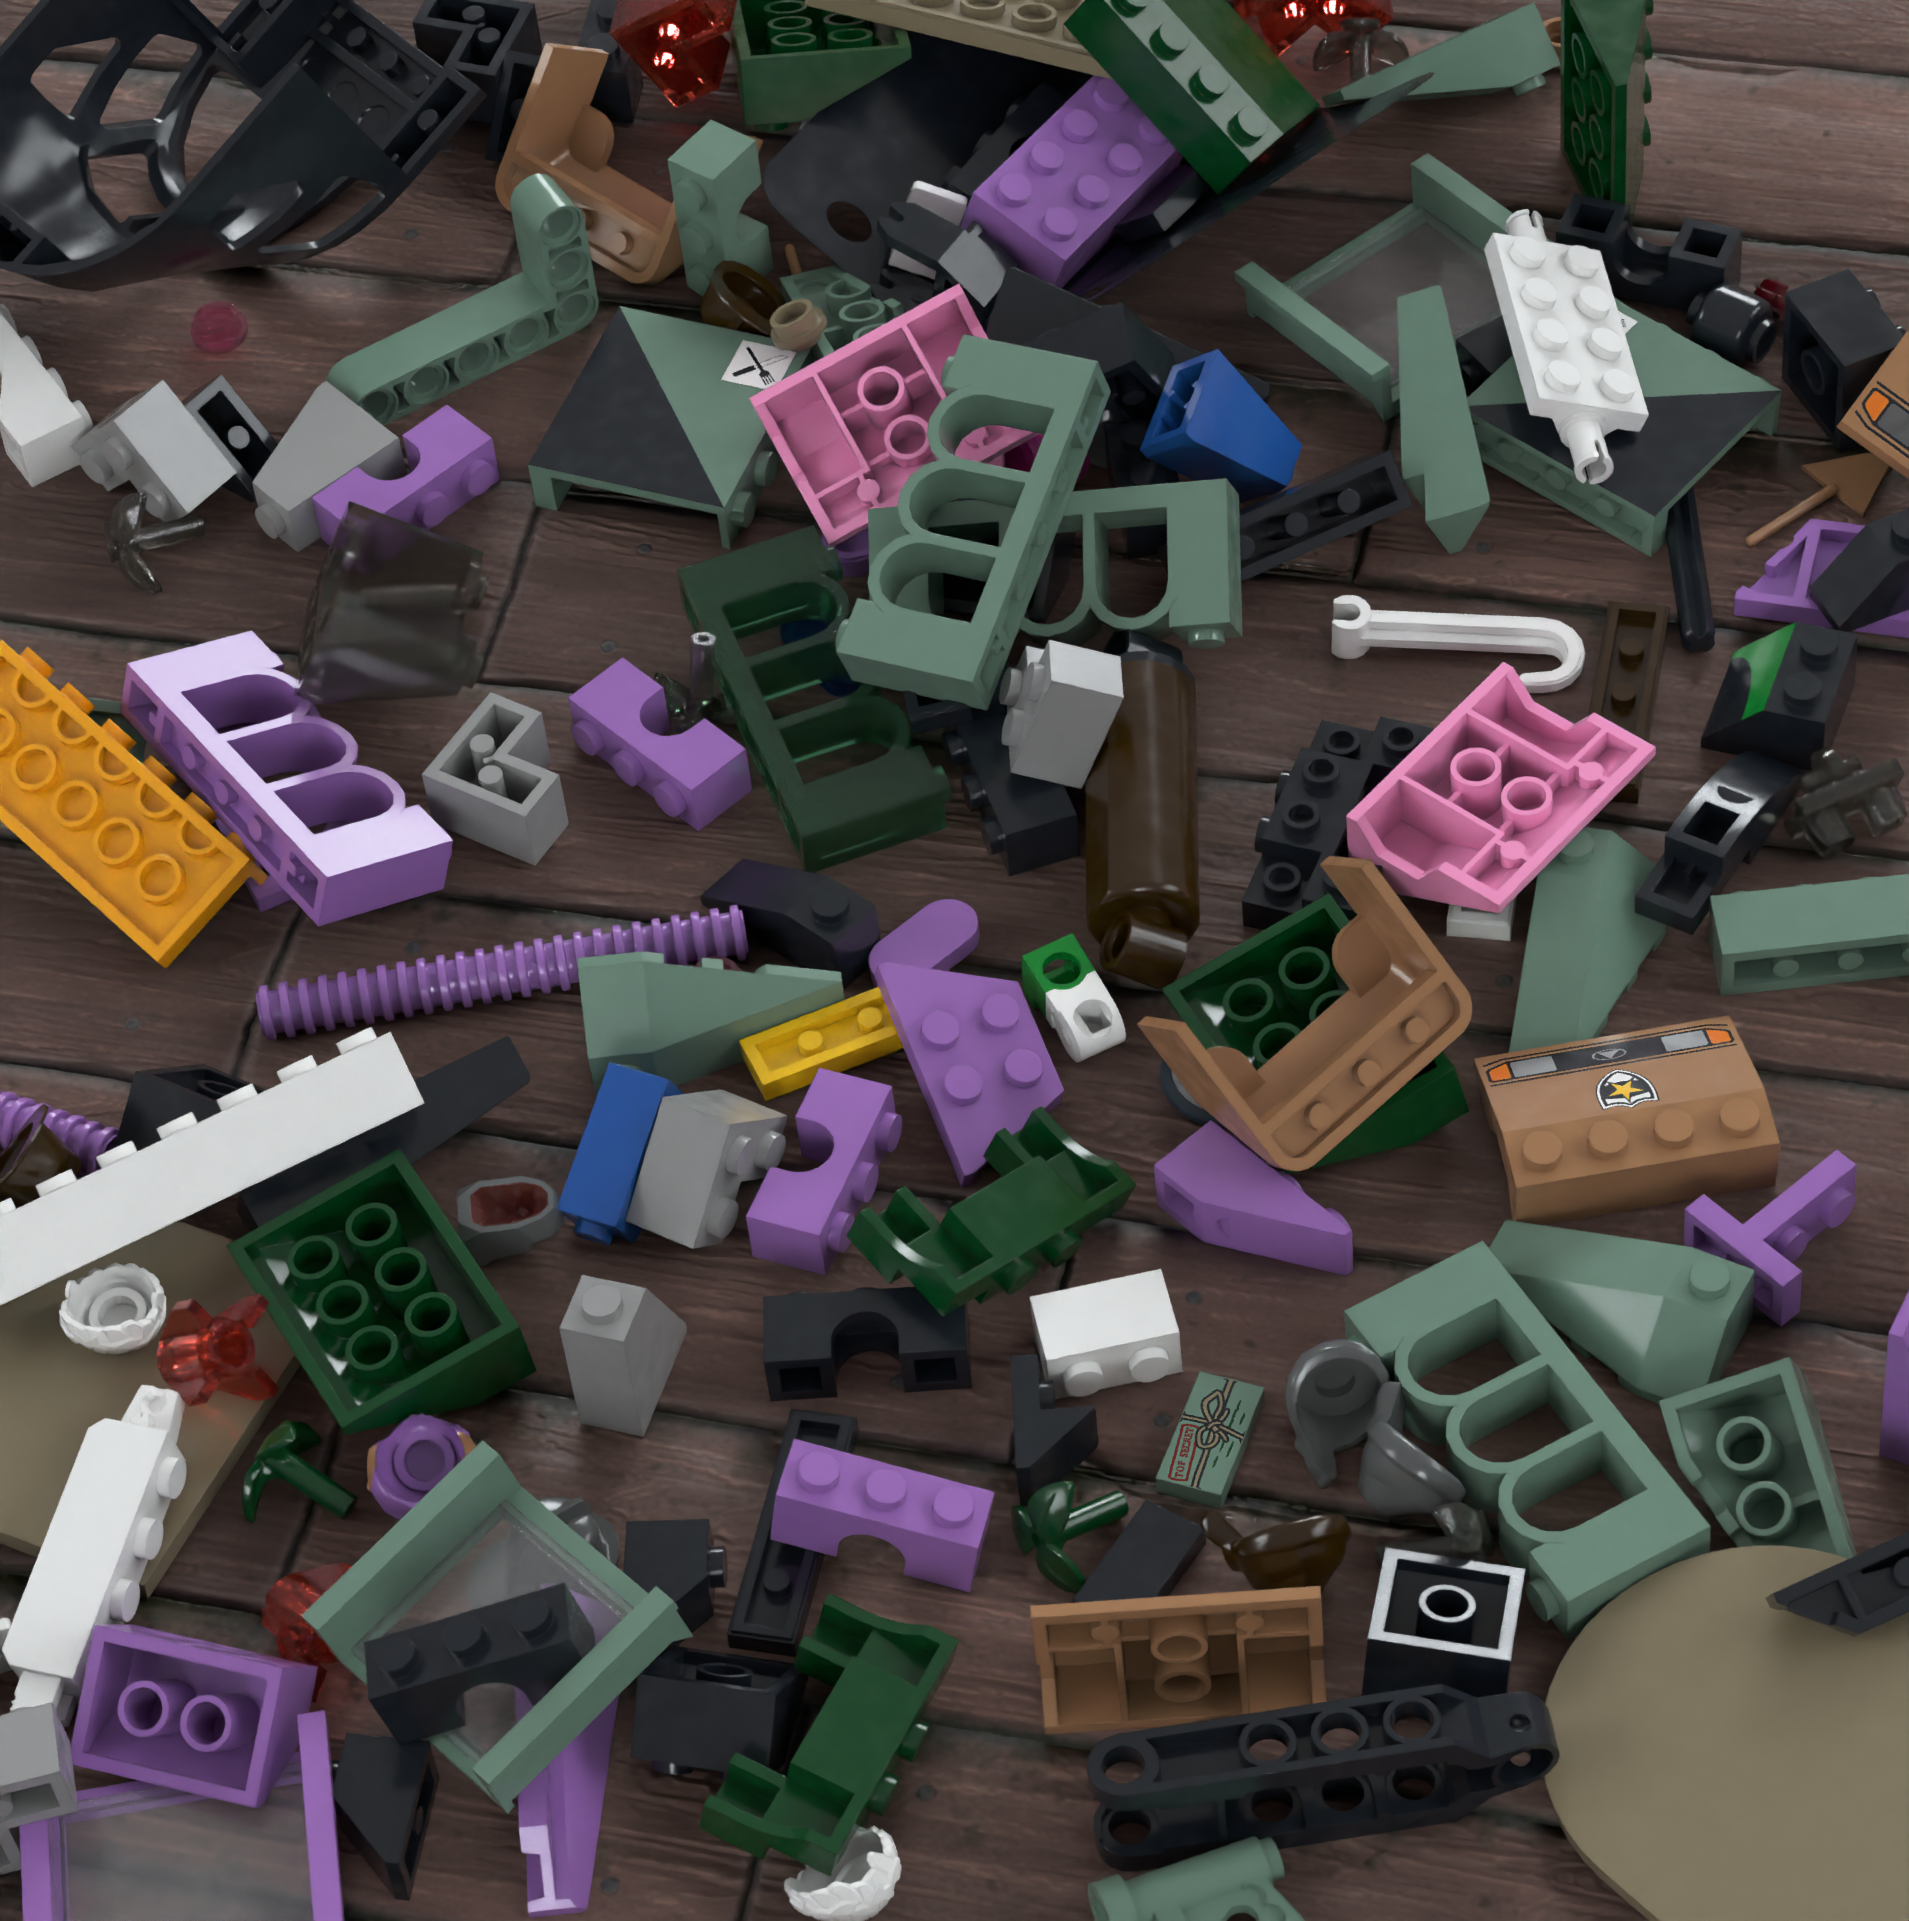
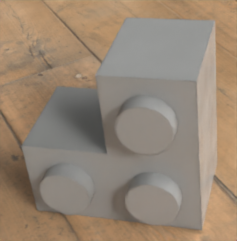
(158, 450)
(1059, 710)
(496, 783)
(697, 1161)
(34, 1775)

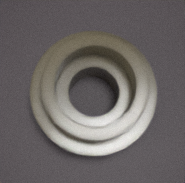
(797, 325)

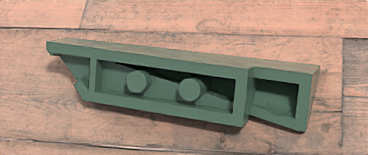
(1436, 424)

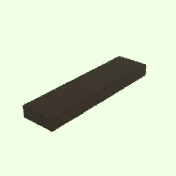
(1630, 673)

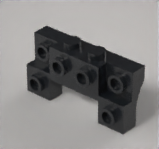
(1312, 814)

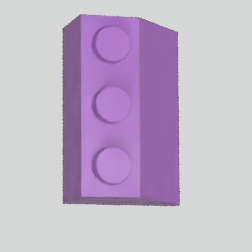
(189, 1713)

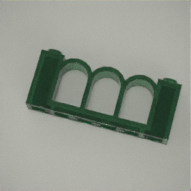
(846, 811)

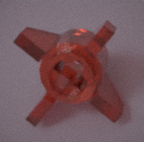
(213, 1353)
(283, 1617)

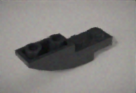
(1714, 835)

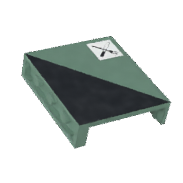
(1695, 417)
(668, 418)

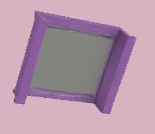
(192, 1857)

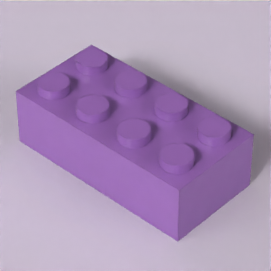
(1073, 182)

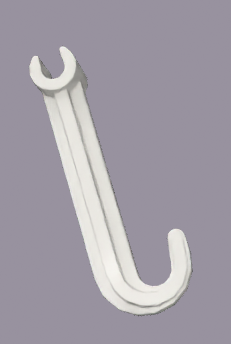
(1358, 627)

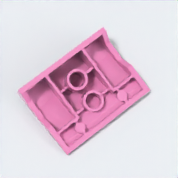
(862, 414)
(1491, 796)

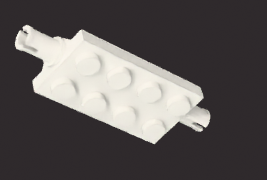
(1566, 340)

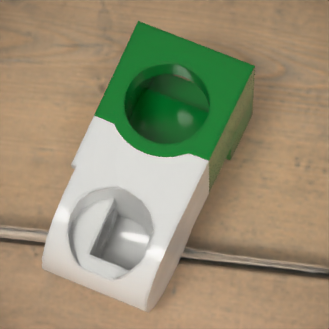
(1072, 998)

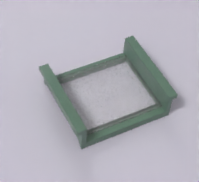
(1347, 301)
(478, 1545)

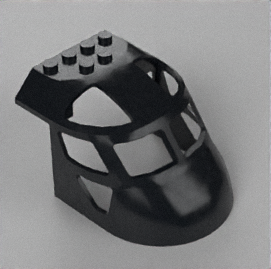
(335, 109)

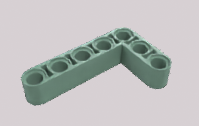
(490, 329)

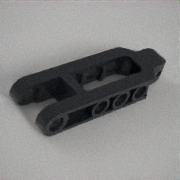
(1205, 1783)

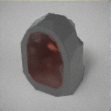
(506, 1216)

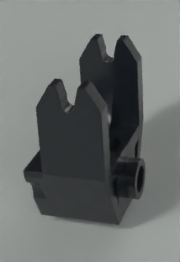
(954, 253)

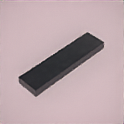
(781, 1576)

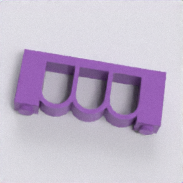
(330, 874)

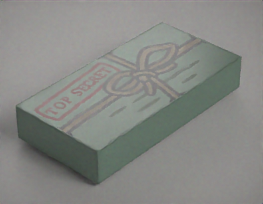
(1210, 1439)

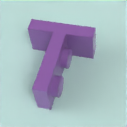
(1777, 1232)

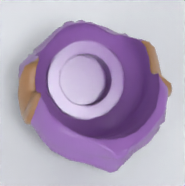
(414, 1461)

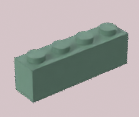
(1810, 934)

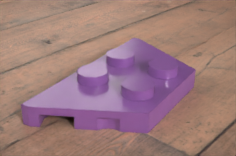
(1790, 572)
(971, 1055)

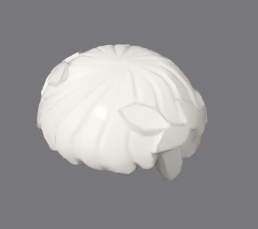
(113, 1309)
(858, 1885)

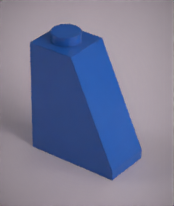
(1219, 429)
(613, 1154)

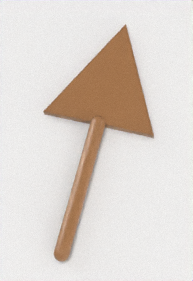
(1848, 478)

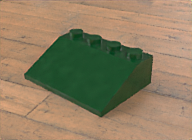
(804, 58)
(1196, 78)
(1605, 95)
(1276, 987)
(383, 1300)

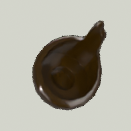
(1283, 1555)

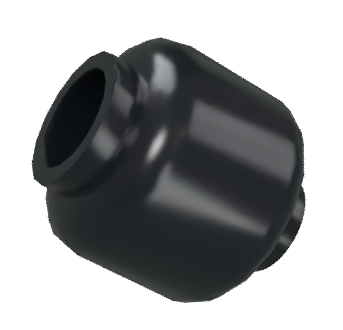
(1732, 324)

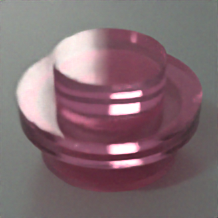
(218, 327)

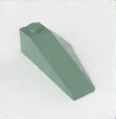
(1479, 61)
(845, 302)
(1582, 940)
(684, 1017)
(1639, 1306)
(1761, 1459)

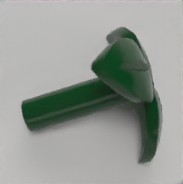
(279, 1459)
(1054, 1522)

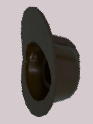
(740, 299)
(32, 1159)

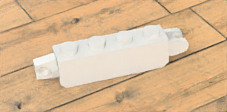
(96, 1548)

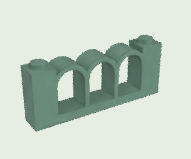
(983, 386)
(1202, 553)
(1571, 1570)

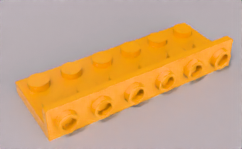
(109, 817)

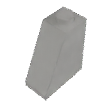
(317, 450)
(619, 1352)

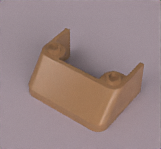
(571, 142)
(1354, 1055)

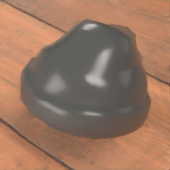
(1332, 1402)
(1394, 1472)

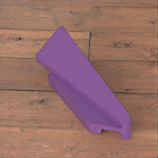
(562, 1820)

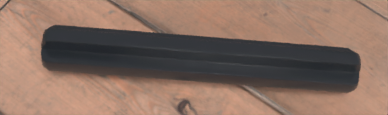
(1689, 575)

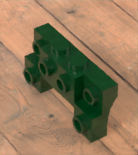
(1005, 1230)
(846, 1763)

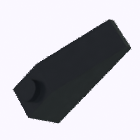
(800, 916)

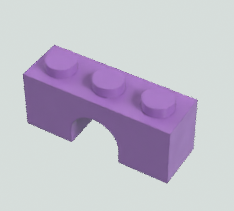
(447, 466)
(688, 773)
(807, 1214)
(928, 1518)

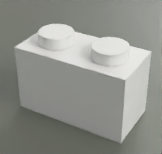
(1106, 1334)

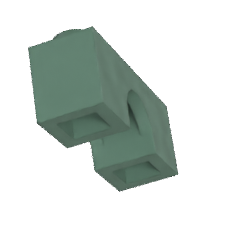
(709, 186)

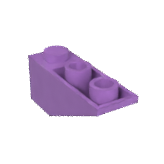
(1243, 1204)

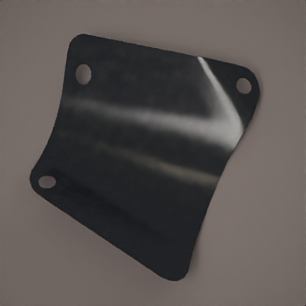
(931, 117)

